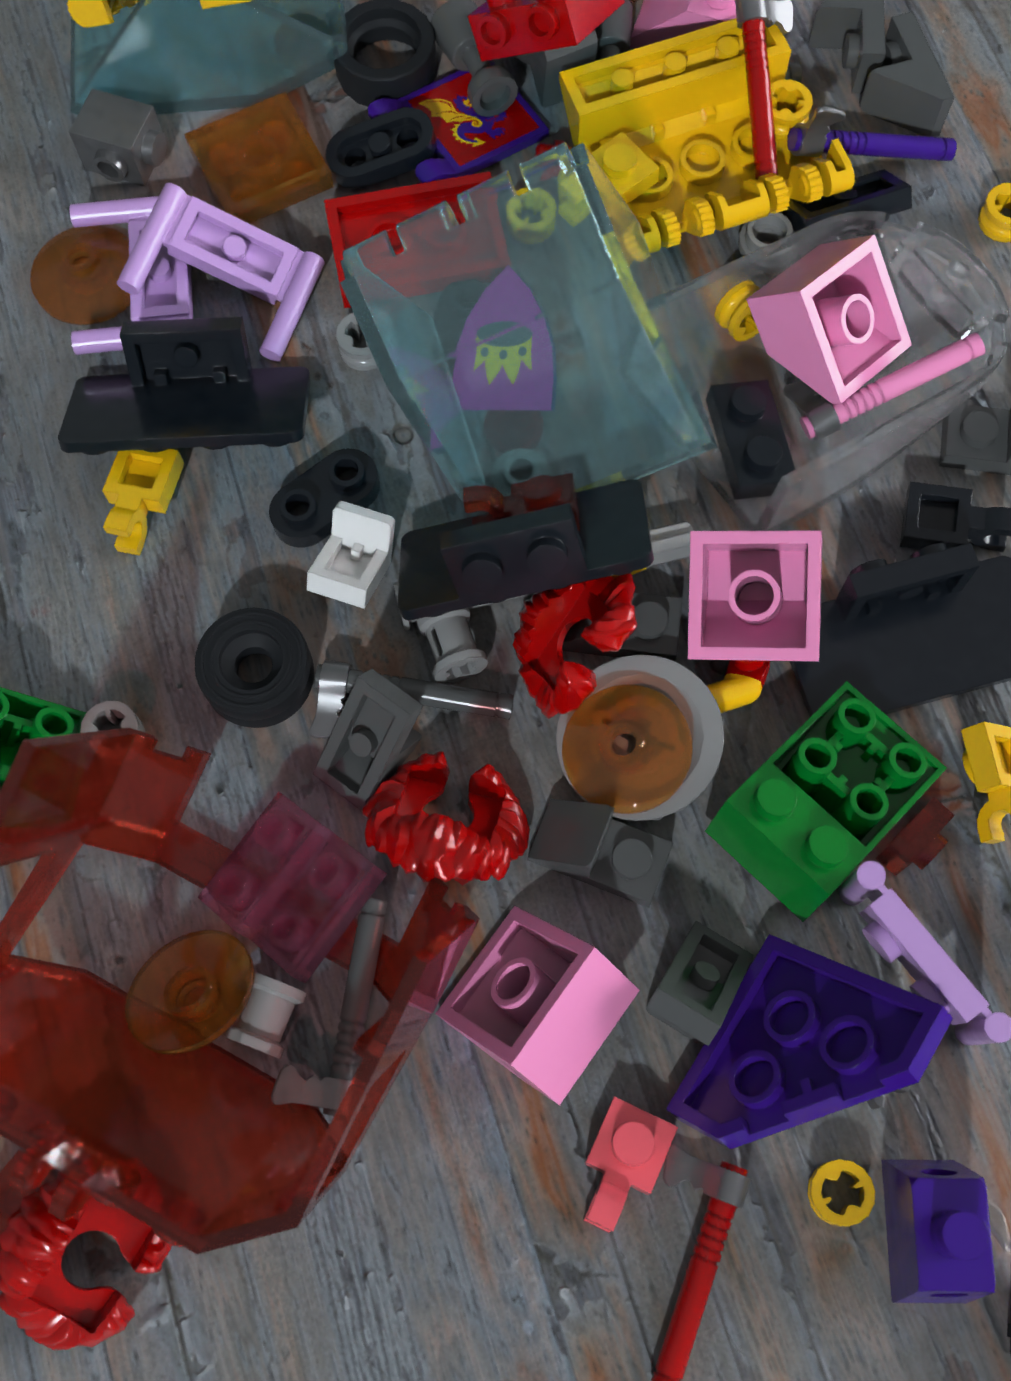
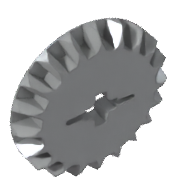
(694, 702)

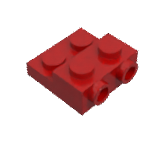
(534, 26)

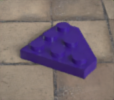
(805, 1045)

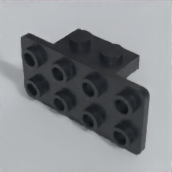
(186, 390)
(524, 554)
(914, 630)

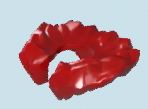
(545, 621)
(435, 843)
(33, 1279)

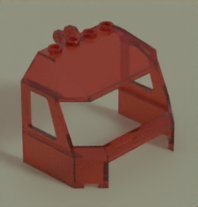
(194, 1132)

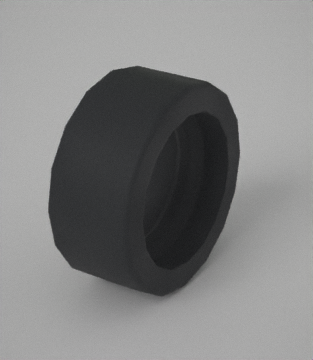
(379, 22)

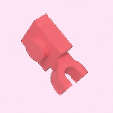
(629, 1154)

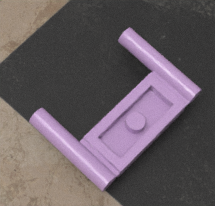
(229, 252)
(166, 289)
(901, 936)

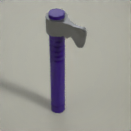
(815, 138)

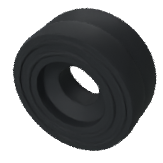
(249, 633)

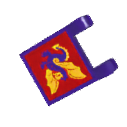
(463, 137)

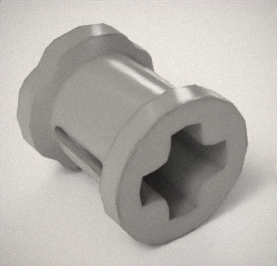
(452, 646)
(266, 1015)

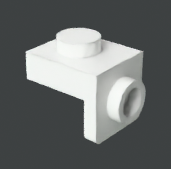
(353, 555)

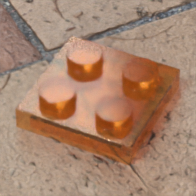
(259, 159)

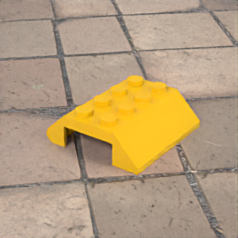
(692, 118)

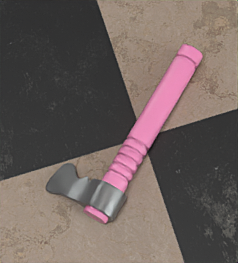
(823, 418)

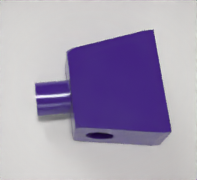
(937, 1232)

